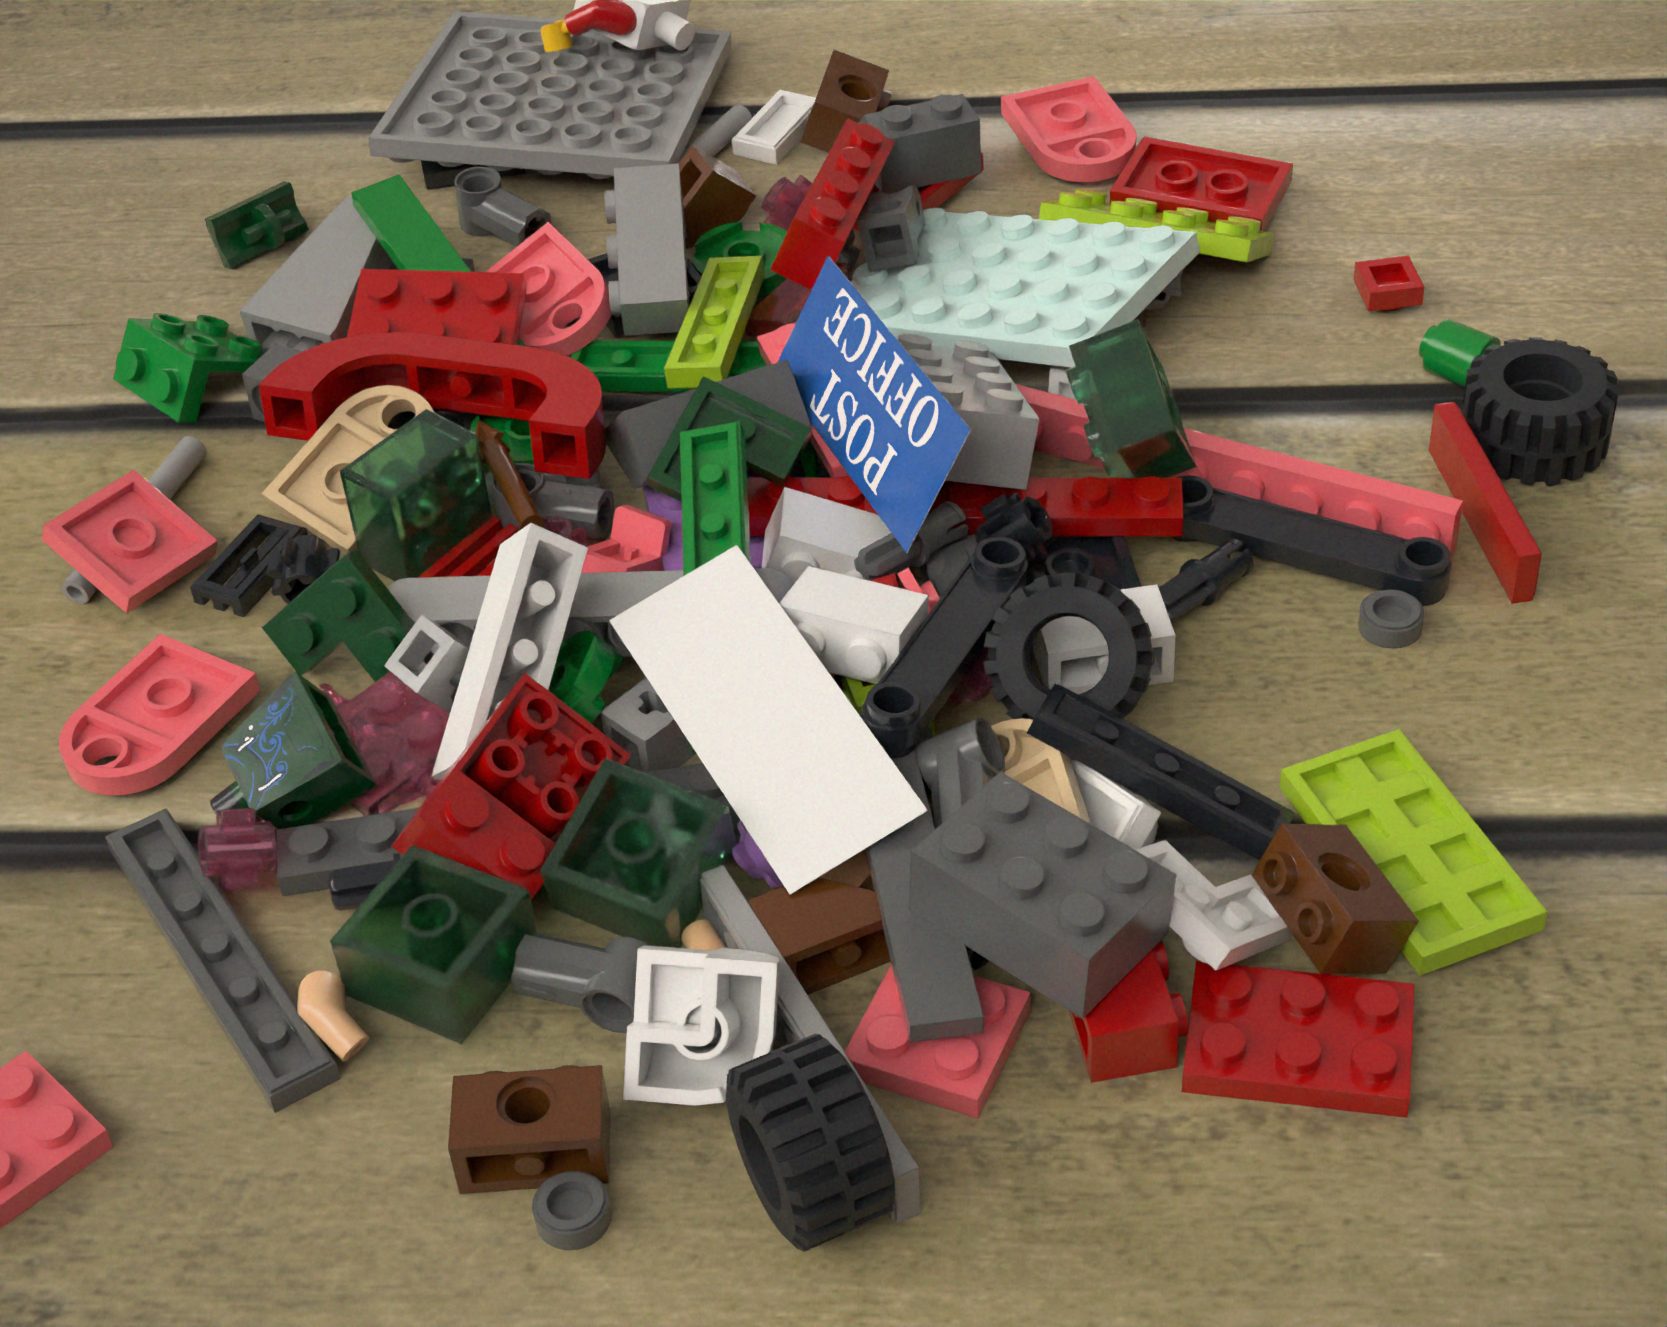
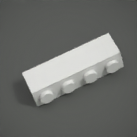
(515, 630)

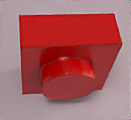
(1388, 283)

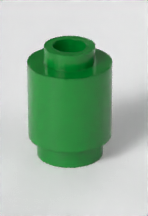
(1451, 348)

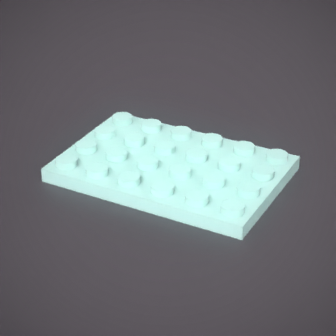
(1024, 282)

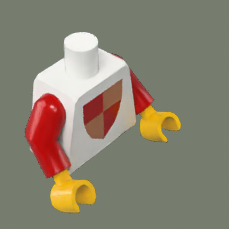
(629, 22)

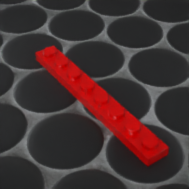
(1074, 504)

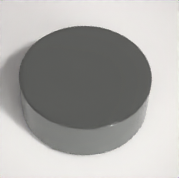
(1391, 619)
(571, 1210)

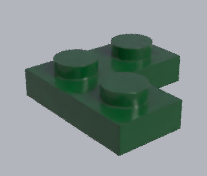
(770, 437)
(338, 608)

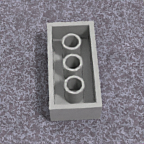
(989, 403)

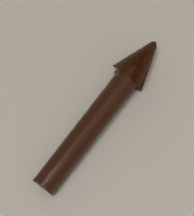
(496, 456)

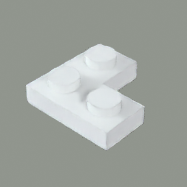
(1219, 921)

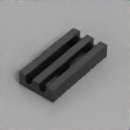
(250, 581)

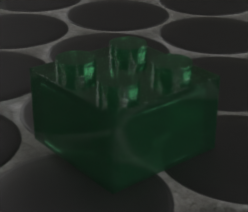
(1129, 405)
(416, 495)
(637, 855)
(434, 943)

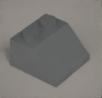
(932, 142)

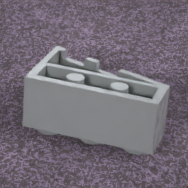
(648, 249)

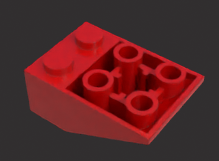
(513, 787)

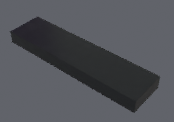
(1158, 771)

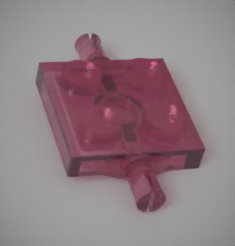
(397, 739)

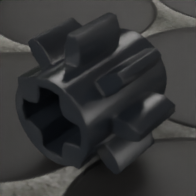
(1018, 520)
(299, 565)

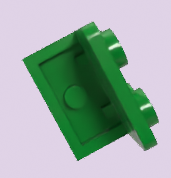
(171, 360)

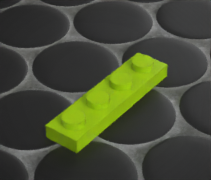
(715, 321)

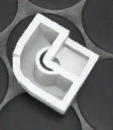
(697, 1021)

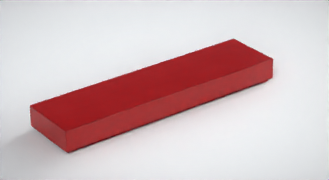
(1485, 503)

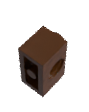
(847, 91)
(1334, 899)
(528, 1127)

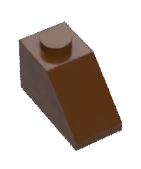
(710, 194)
(824, 931)

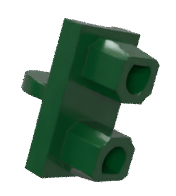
(256, 224)

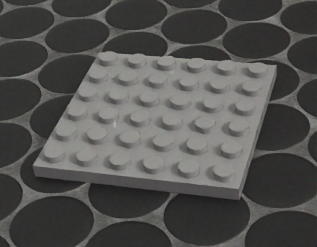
(507, 104)

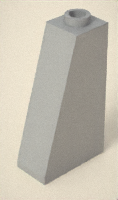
(316, 287)

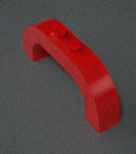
(451, 374)

